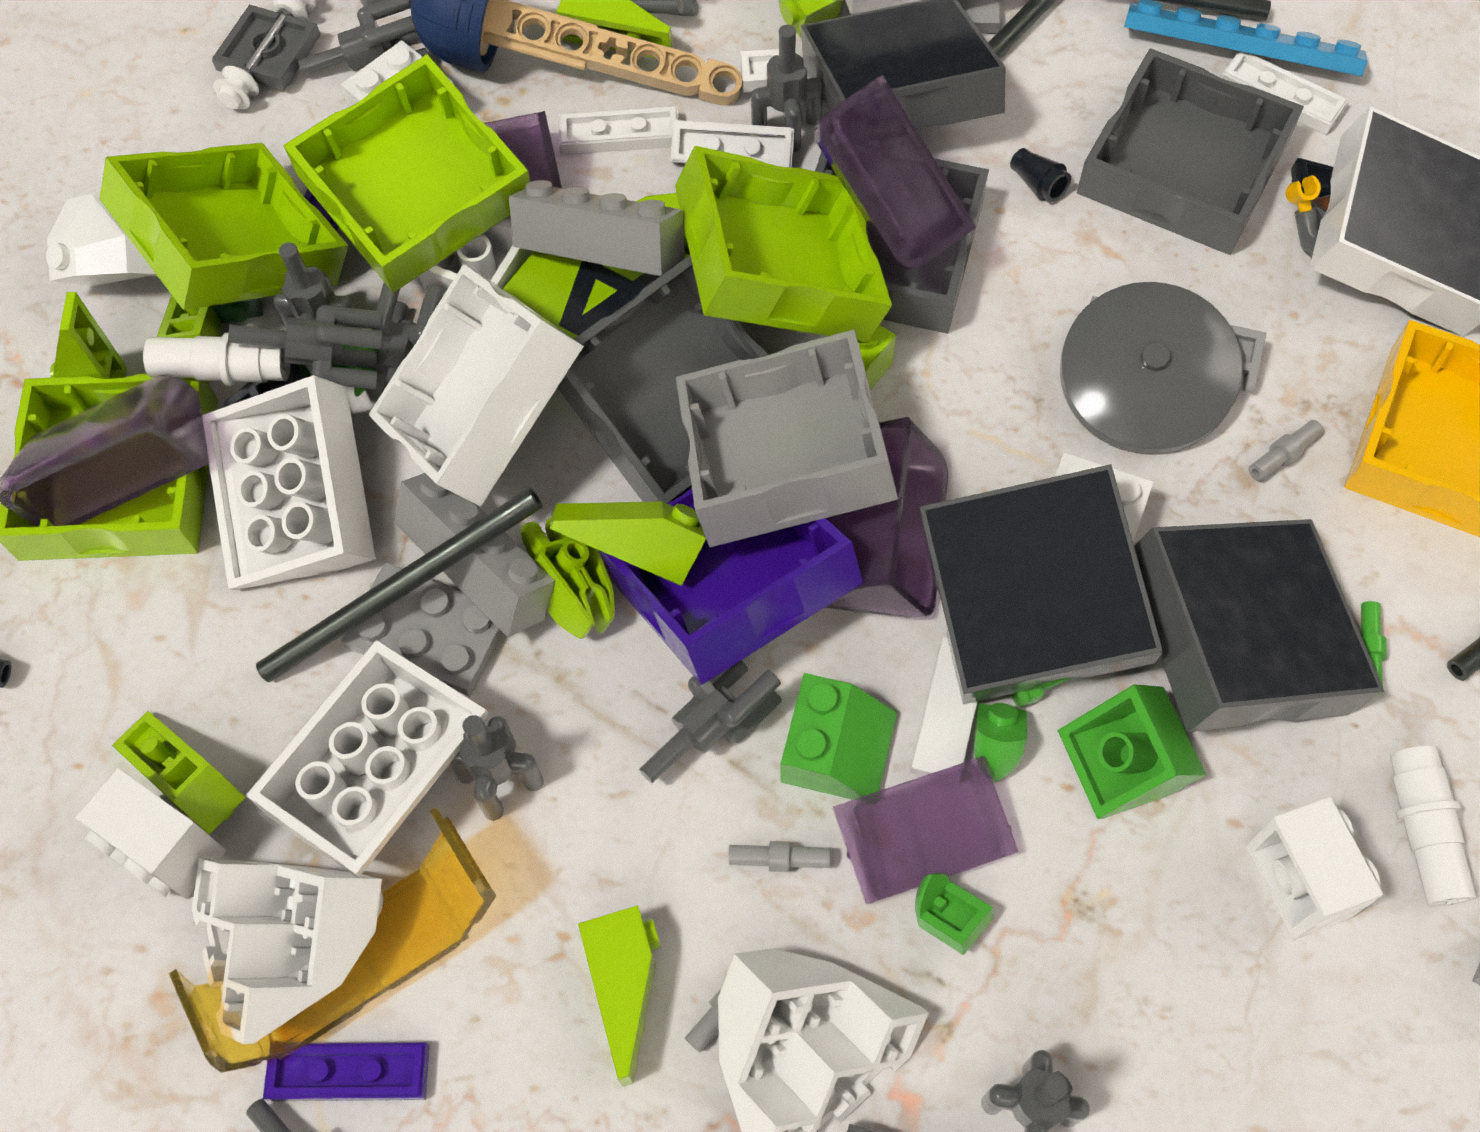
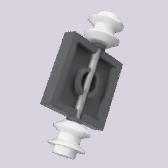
(264, 50)

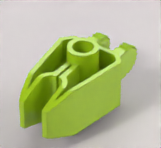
(581, 588)

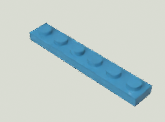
(1263, 40)

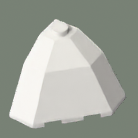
(90, 245)
(279, 937)
(806, 1039)

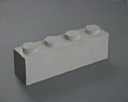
(597, 227)
(495, 577)

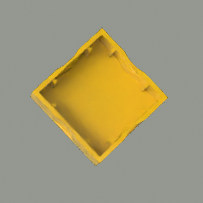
(1425, 430)

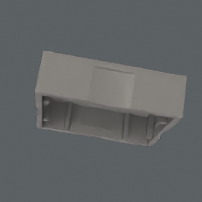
(783, 439)

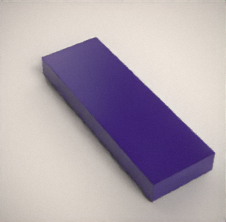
(349, 1073)

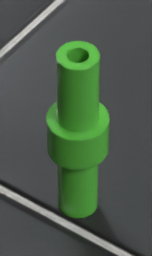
(1372, 635)

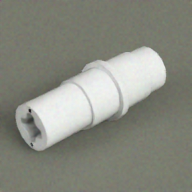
(214, 360)
(1432, 825)

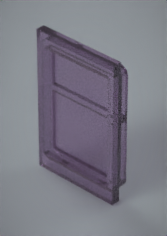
(924, 828)

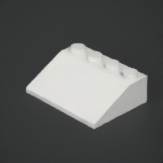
(288, 484)
(365, 758)

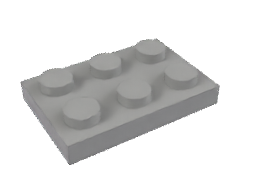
(433, 630)

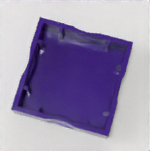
(740, 592)

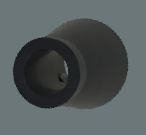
(1042, 175)

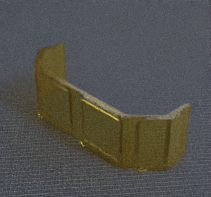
(417, 926)

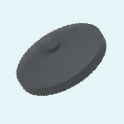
(1150, 368)

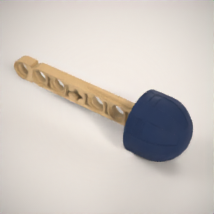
(472, 30)

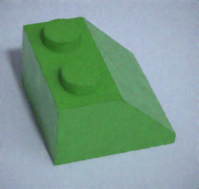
(837, 739)
(1131, 751)

